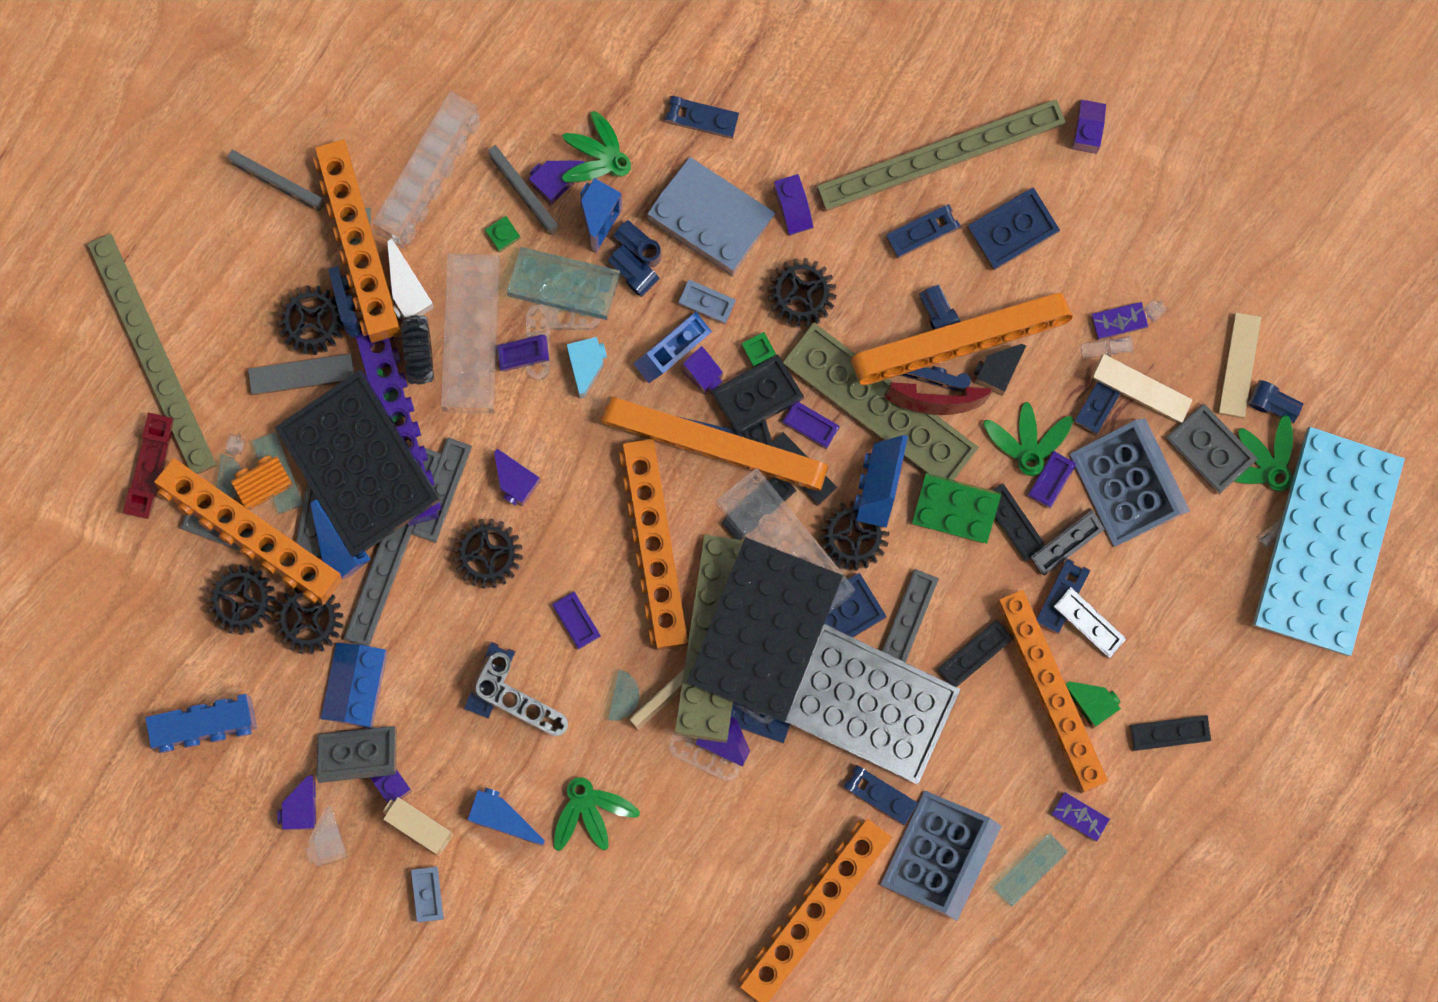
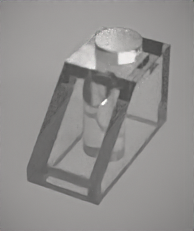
(326, 841)

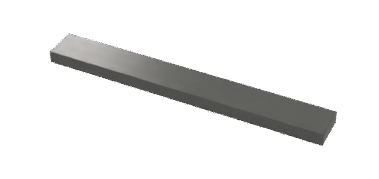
(382, 576)

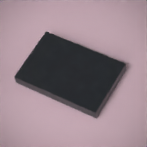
(757, 395)

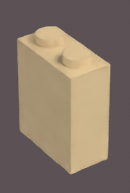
(417, 825)

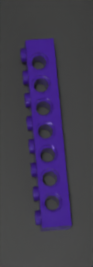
(401, 406)

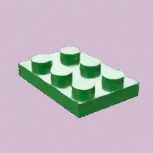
(956, 508)

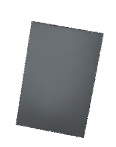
(1211, 449)
(356, 754)

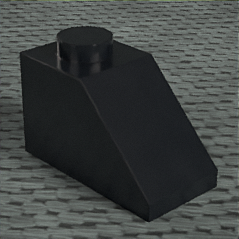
(999, 369)

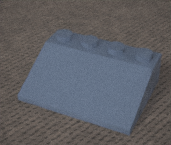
(710, 216)
(1129, 482)
(941, 855)

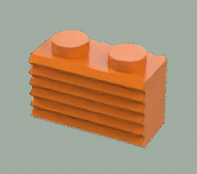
(261, 482)

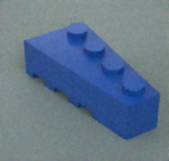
(201, 723)

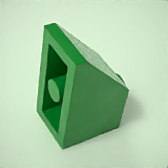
(1094, 702)

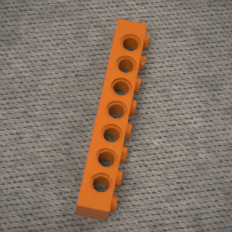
(337, 156)
(645, 452)
(178, 475)
(1052, 691)
(877, 841)

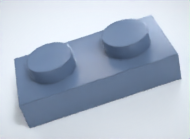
(707, 302)
(427, 894)

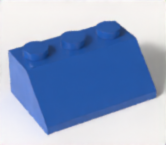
(600, 210)
(881, 481)
(354, 685)

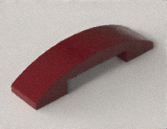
(906, 396)
(149, 465)

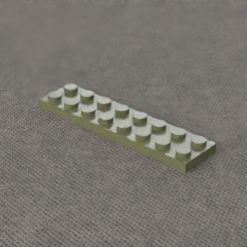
(827, 368)
(700, 712)

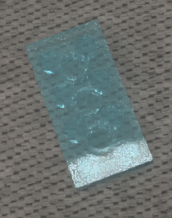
(563, 283)

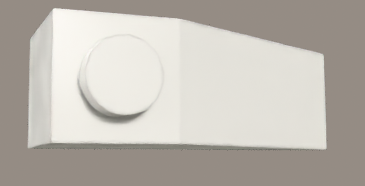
(406, 289)

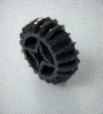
(792, 298)
(319, 311)
(417, 349)
(830, 537)
(476, 556)
(237, 611)
(299, 627)

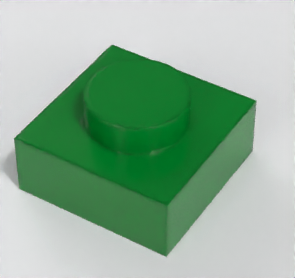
(502, 234)
(758, 349)

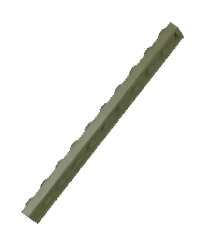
(941, 155)
(152, 354)

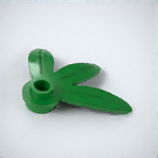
(607, 154)
(1029, 449)
(1270, 466)
(592, 818)

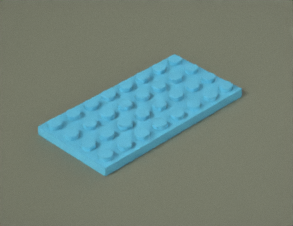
(1328, 541)

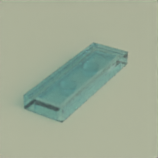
(271, 446)
(1030, 869)

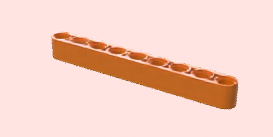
(961, 338)
(714, 443)

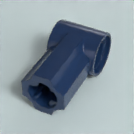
(637, 243)
(637, 275)
(938, 308)
(1269, 399)

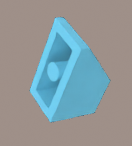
(586, 362)

